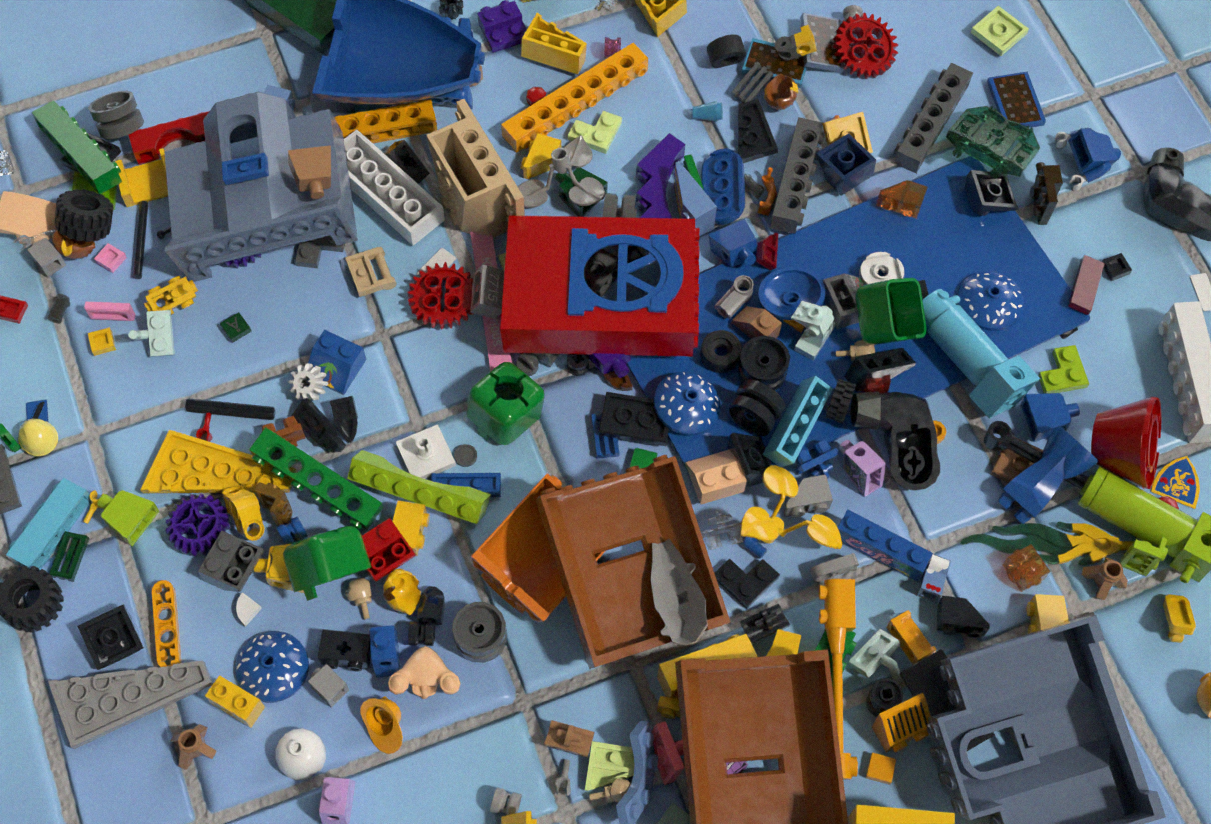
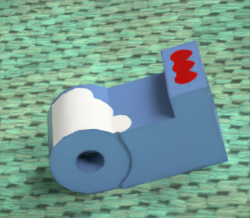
(934, 578)

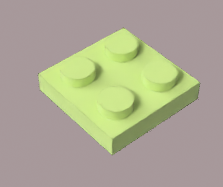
(999, 30)

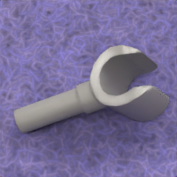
(563, 781)

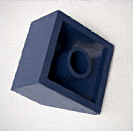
(846, 164)

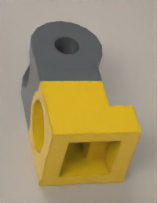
(796, 45)

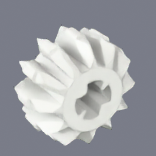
(316, 382)

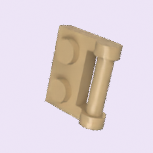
(363, 273)

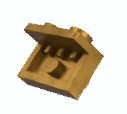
(276, 501)

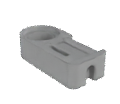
(834, 567)

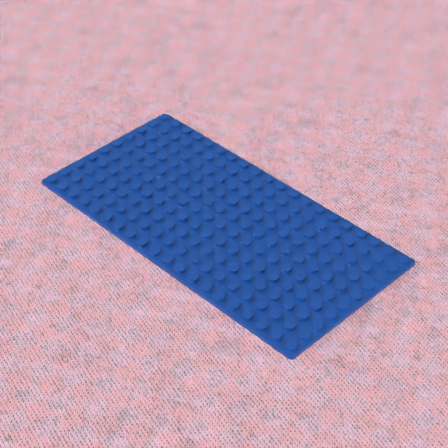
(938, 247)

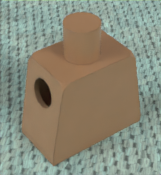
(311, 169)

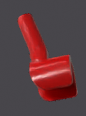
(205, 429)

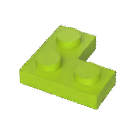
(1069, 374)

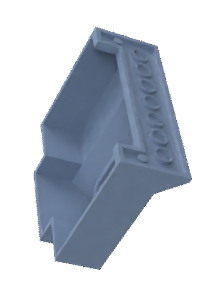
(257, 215)
(1075, 734)

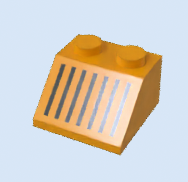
(902, 724)

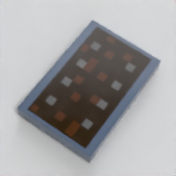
(824, 31)

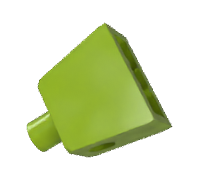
(127, 514)

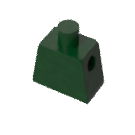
(567, 184)

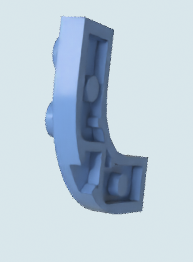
(645, 762)

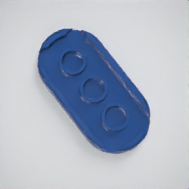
(725, 184)

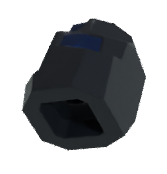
(431, 606)

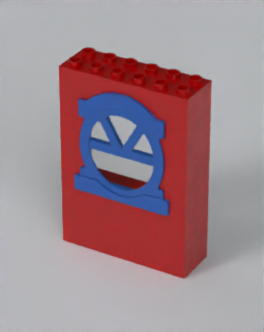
(557, 313)

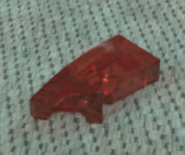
(878, 384)

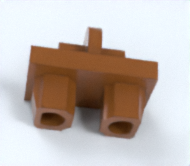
(292, 432)

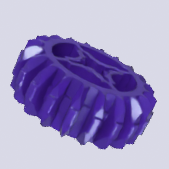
(179, 526)

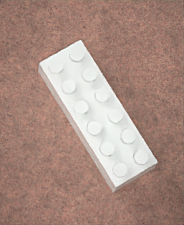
(390, 190)
(1189, 360)

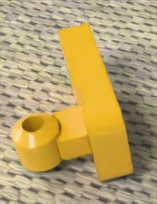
(1179, 617)

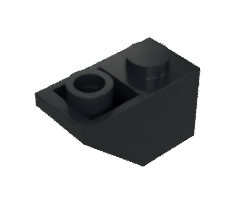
(960, 616)

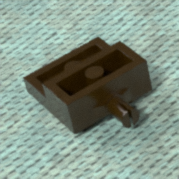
(1045, 191)

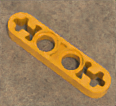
(169, 625)

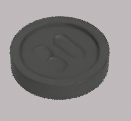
(465, 455)

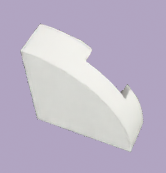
(246, 609)

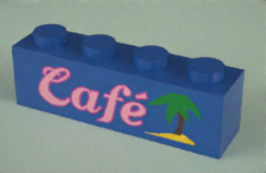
(883, 545)

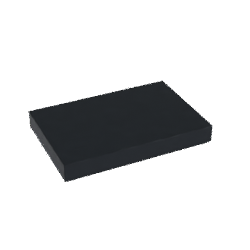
(632, 419)

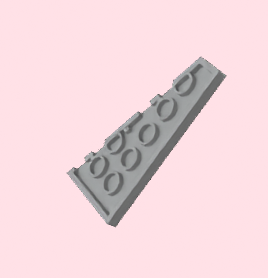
(115, 699)

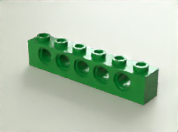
(270, 442)

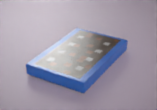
(1016, 99)

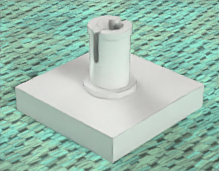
(426, 453)

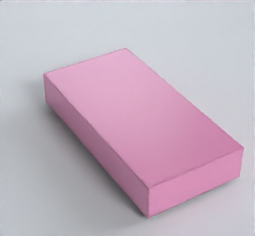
(110, 311)

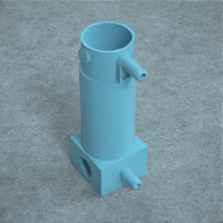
(996, 379)

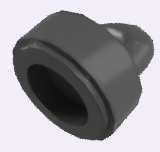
(528, 363)

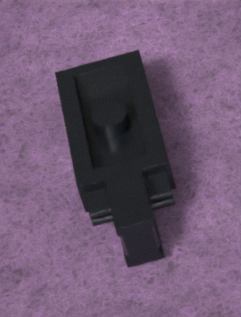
(318, 426)

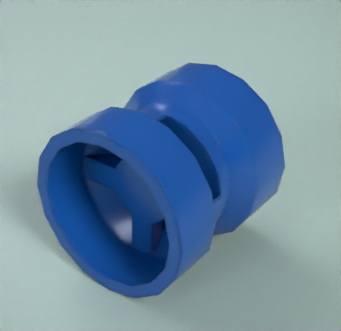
(292, 531)

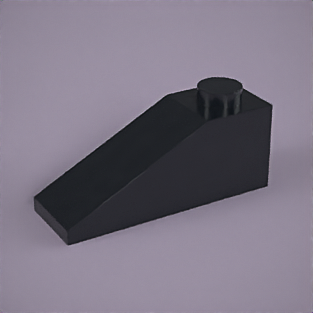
(877, 365)

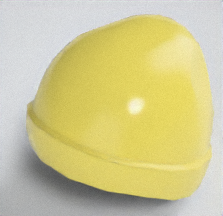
(37, 437)

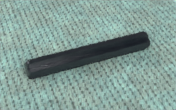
(230, 409)

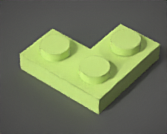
(598, 136)

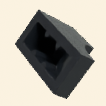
(407, 160)

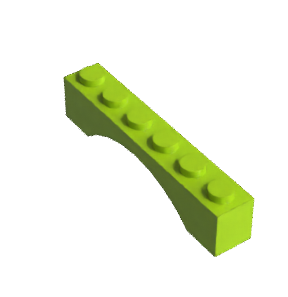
(450, 499)

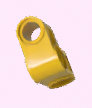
(245, 510)

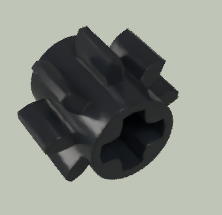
(451, 8)

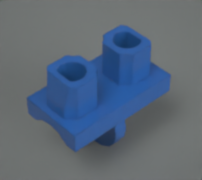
(824, 454)

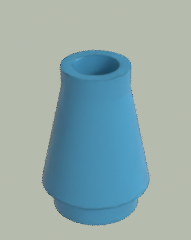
(711, 111)

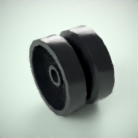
(764, 361)
(755, 407)

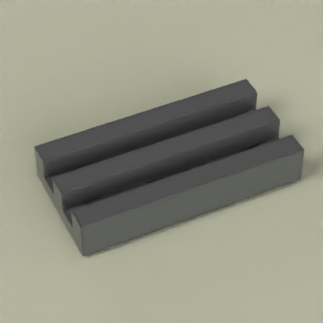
(762, 70)

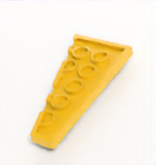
(201, 466)

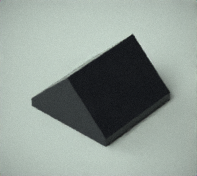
(749, 452)

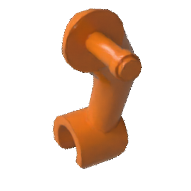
(768, 181)

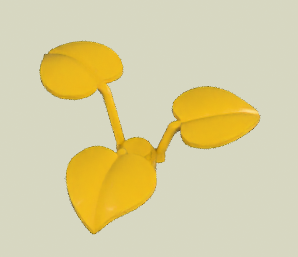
(760, 526)

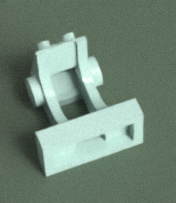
(818, 326)

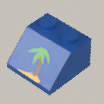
(338, 359)

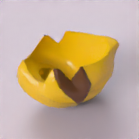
(402, 591)

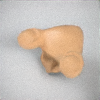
(424, 673)

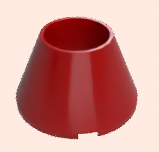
(1128, 440)

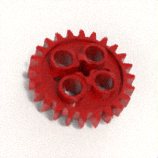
(865, 45)
(423, 295)

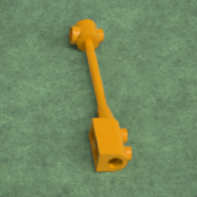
(839, 617)

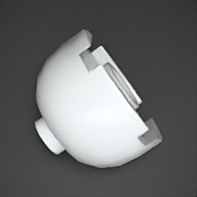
(300, 754)

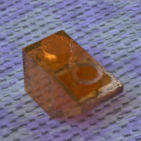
(903, 198)

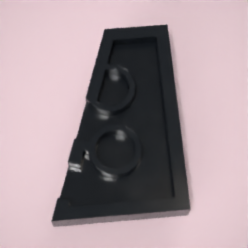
(754, 133)

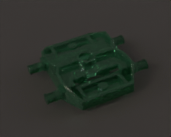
(993, 140)

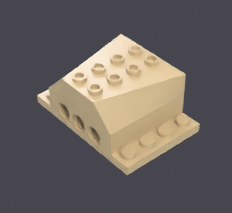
(473, 177)

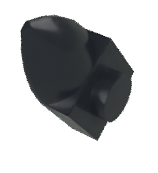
(345, 417)

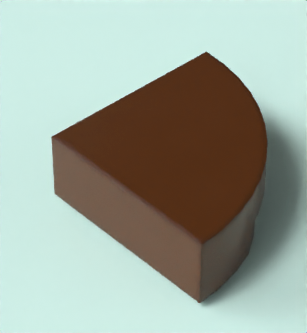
(617, 383)

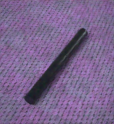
(140, 240)

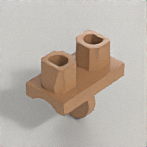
(569, 738)

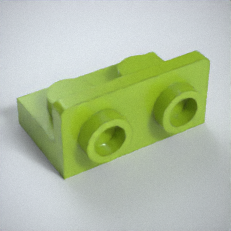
(1144, 557)

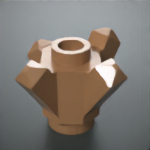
(1106, 576)
(192, 745)

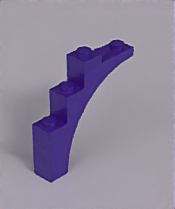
(655, 173)

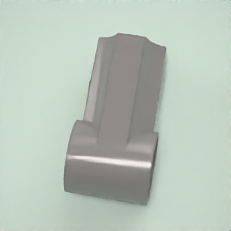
(734, 297)

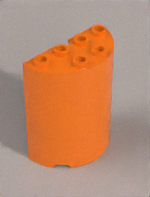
(520, 560)

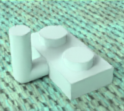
(159, 333)
(875, 653)

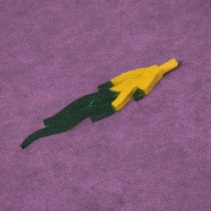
(1049, 540)

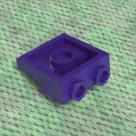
(502, 25)

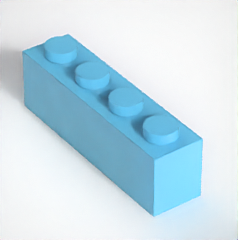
(797, 421)
(47, 528)

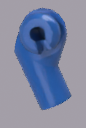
(753, 546)

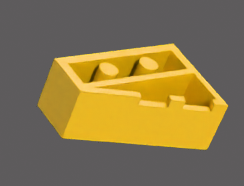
(553, 47)
(1046, 611)

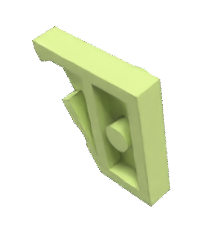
(607, 764)

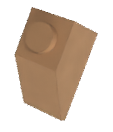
(757, 322)

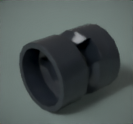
(883, 696)

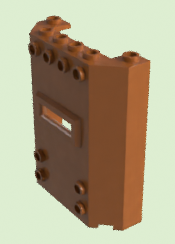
(615, 598)
(761, 712)

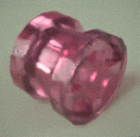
(612, 46)

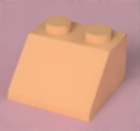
(716, 476)

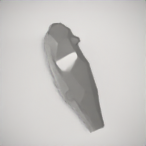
(677, 595)

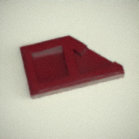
(767, 251)

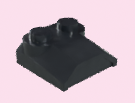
(989, 193)
(110, 637)

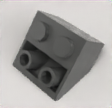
(230, 562)

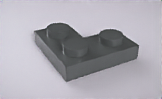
(310, 251)

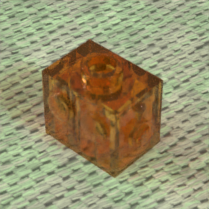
(1026, 568)

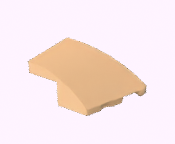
(25, 214)

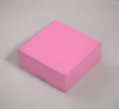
(110, 258)

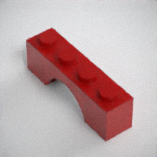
(148, 141)

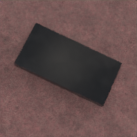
(926, 679)

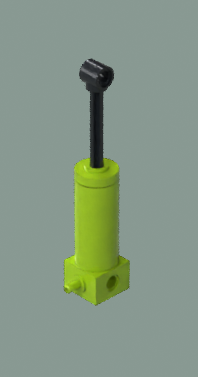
(1130, 509)

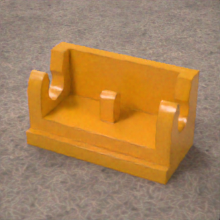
(910, 637)

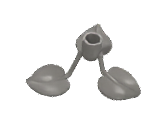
(574, 154)

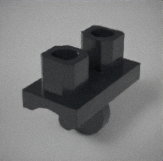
(764, 623)

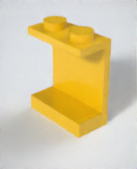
(143, 182)

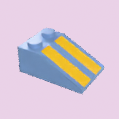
(693, 201)

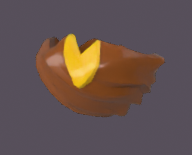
(781, 92)
(71, 247)

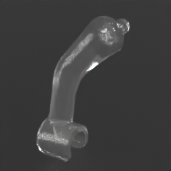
(27, 241)

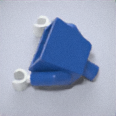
(1091, 152)

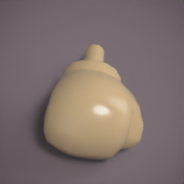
(859, 349)
(360, 593)
(614, 792)

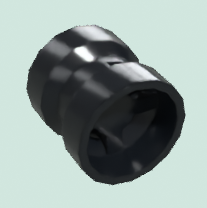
(426, 631)

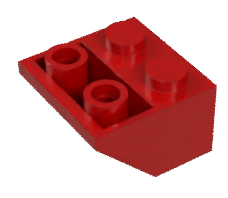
(386, 549)

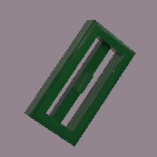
(77, 558)

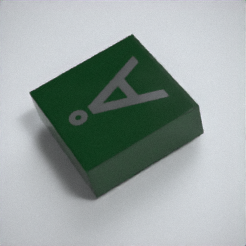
(235, 327)

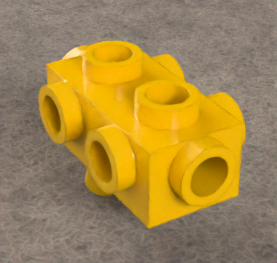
(178, 293)

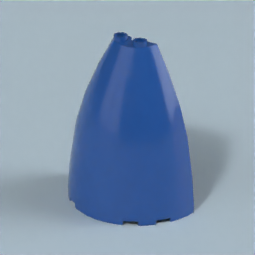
(394, 54)

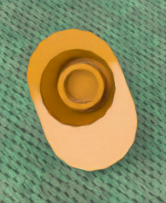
(382, 722)

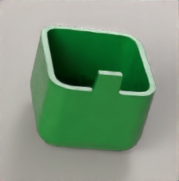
(890, 311)
(503, 418)
(325, 559)

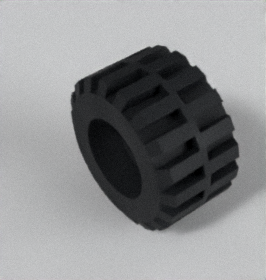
(83, 215)
(42, 610)

